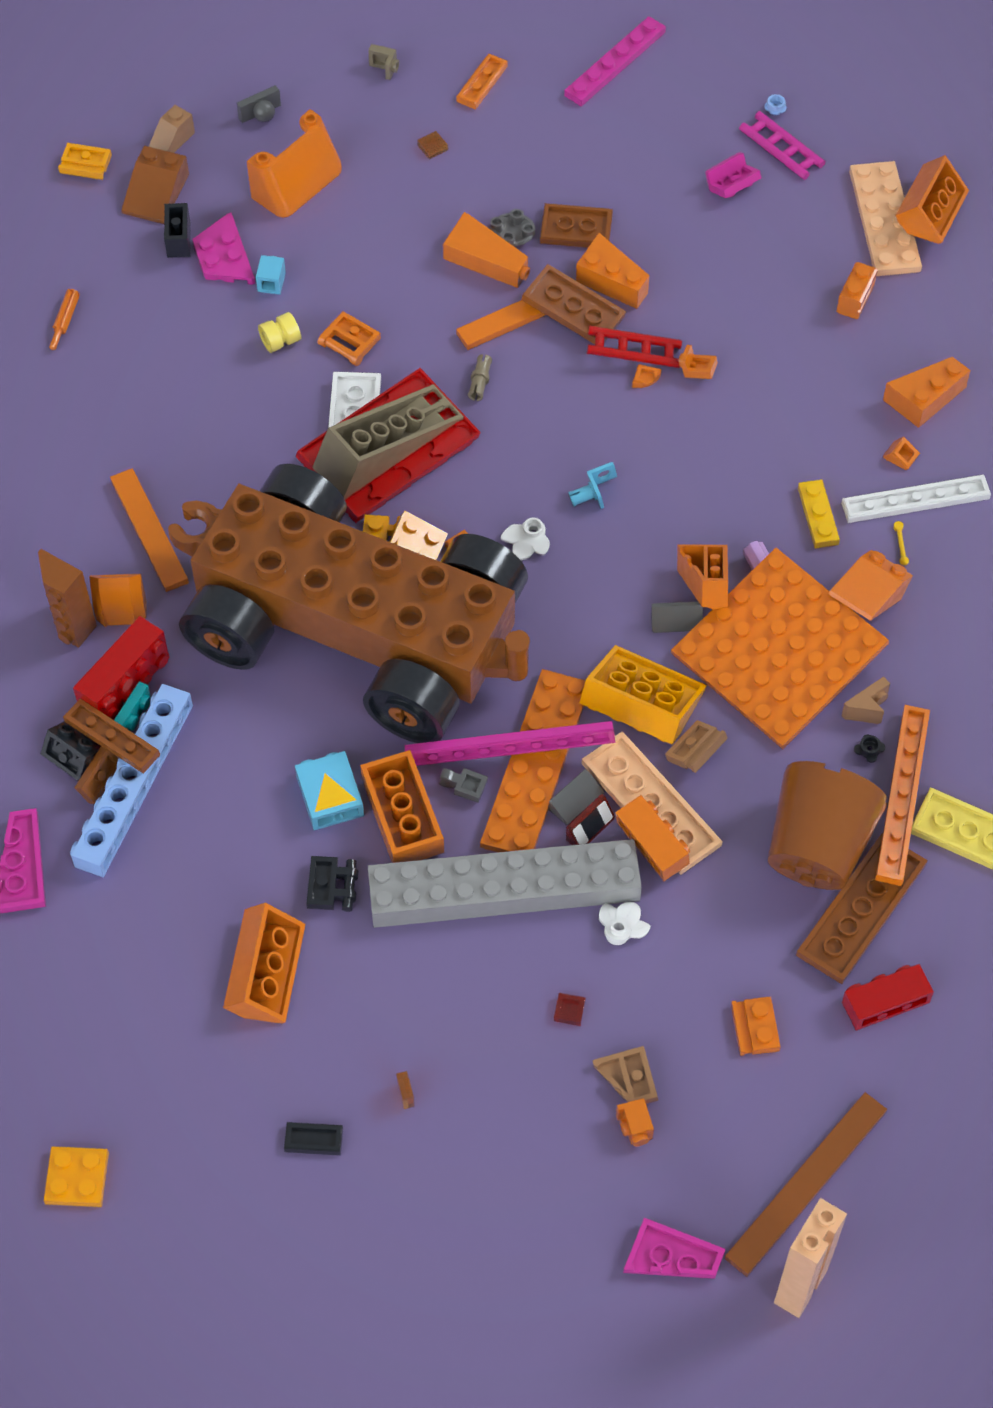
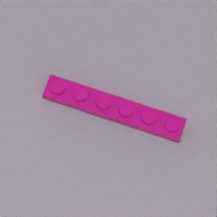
(614, 61)

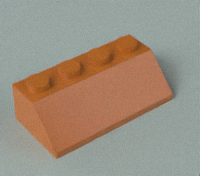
(932, 201)
(264, 964)

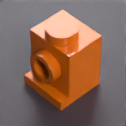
(635, 1122)

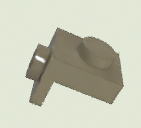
(383, 58)

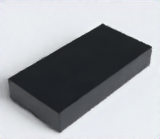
(313, 1138)

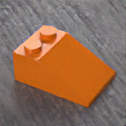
(872, 585)

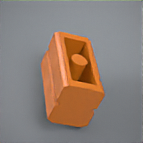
(856, 290)

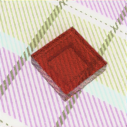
(569, 1009)

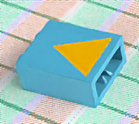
(329, 790)

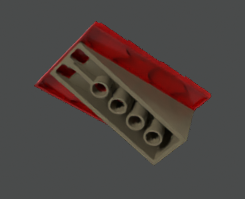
(389, 443)

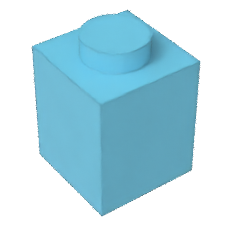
(270, 274)

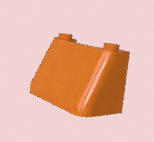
(297, 173)

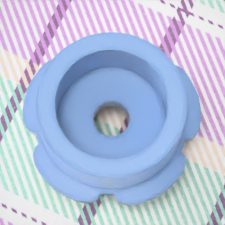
(775, 104)

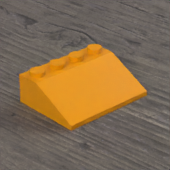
(642, 694)

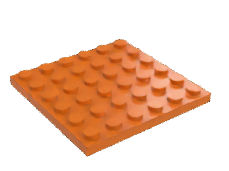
(780, 648)

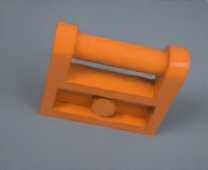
(354, 333)

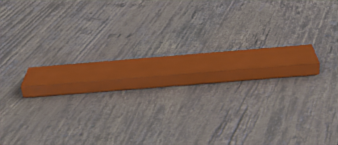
(805, 1184)

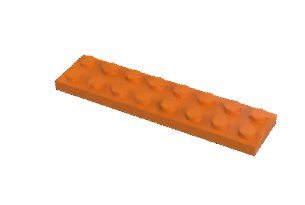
(533, 776)

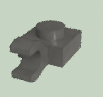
(467, 784)

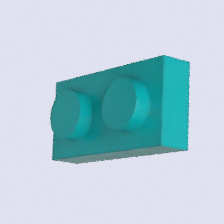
(134, 706)

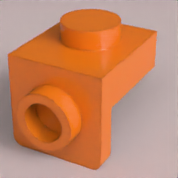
(697, 365)

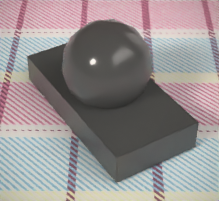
(259, 105)

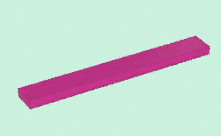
(512, 743)

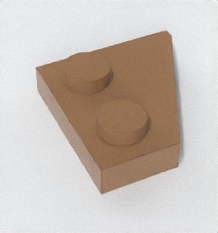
(629, 1074)

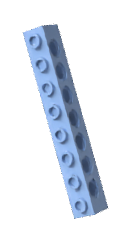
(98, 858)

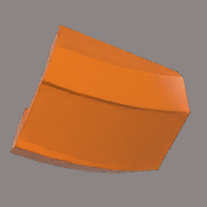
(118, 598)

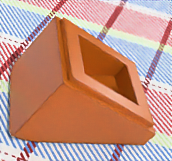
(901, 453)

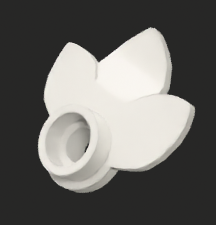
(527, 542)
(622, 922)

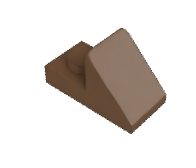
(865, 705)

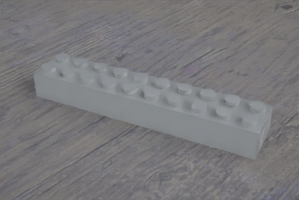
(504, 883)

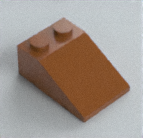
(155, 182)

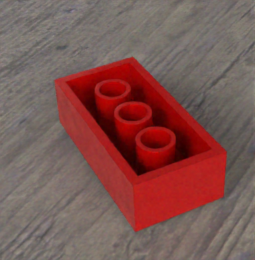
(129, 660)

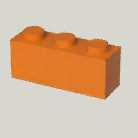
(653, 837)

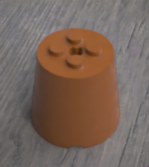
(823, 824)

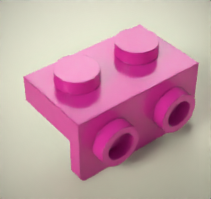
(731, 176)

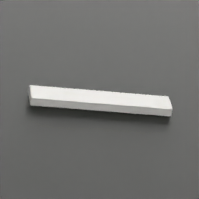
(915, 498)

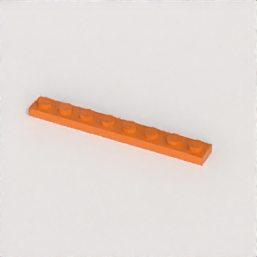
(902, 795)

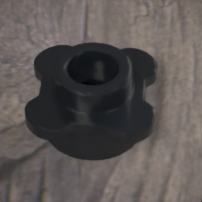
(872, 742)

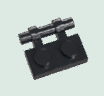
(322, 883)

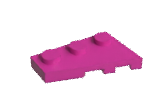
(672, 1253)

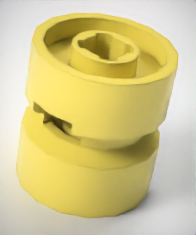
(279, 332)

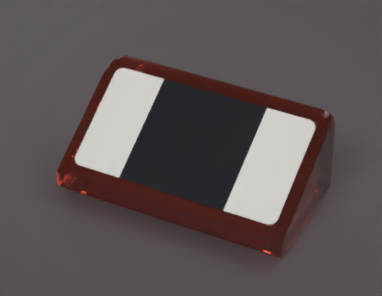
(590, 822)

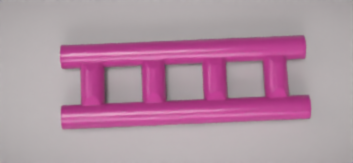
(780, 133)

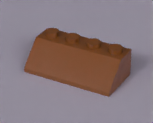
(67, 599)

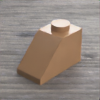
(173, 130)

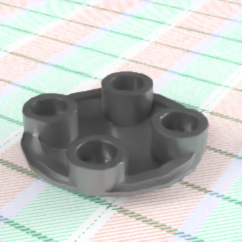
(513, 227)

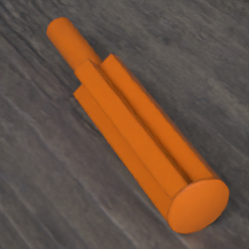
(64, 316)

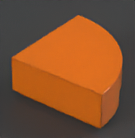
(645, 376)

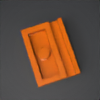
(755, 1026)

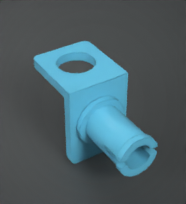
(591, 490)

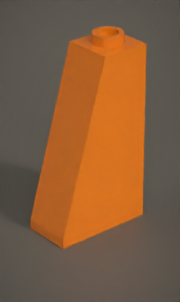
(485, 252)

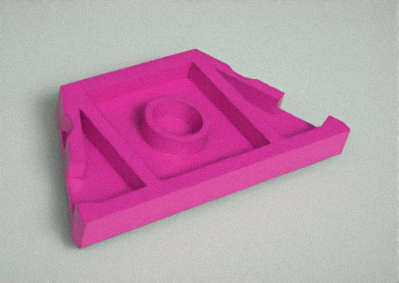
(222, 252)

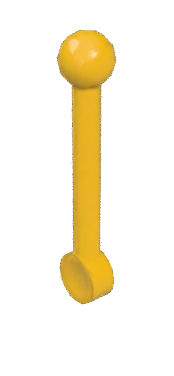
(898, 527)

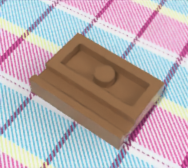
(696, 746)

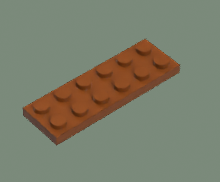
(856, 916)

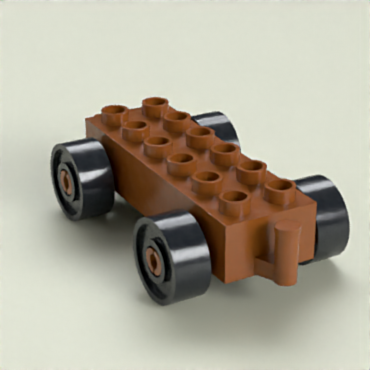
(295, 566)

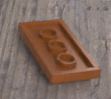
(571, 303)

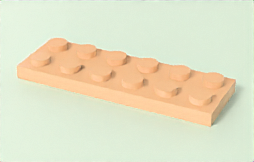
(878, 200)
(628, 774)

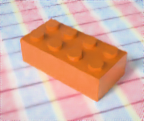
(402, 808)

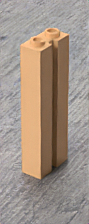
(809, 1257)

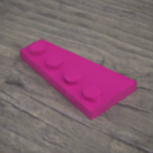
(22, 864)

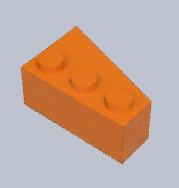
(612, 273)
(926, 390)
(705, 572)

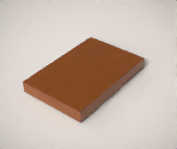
(574, 225)

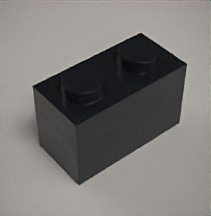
(177, 230)

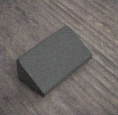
(675, 616)
(575, 797)

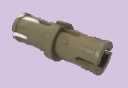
(480, 377)

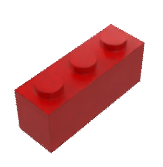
(887, 996)

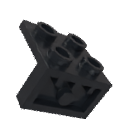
(69, 749)

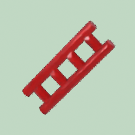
(622, 353)

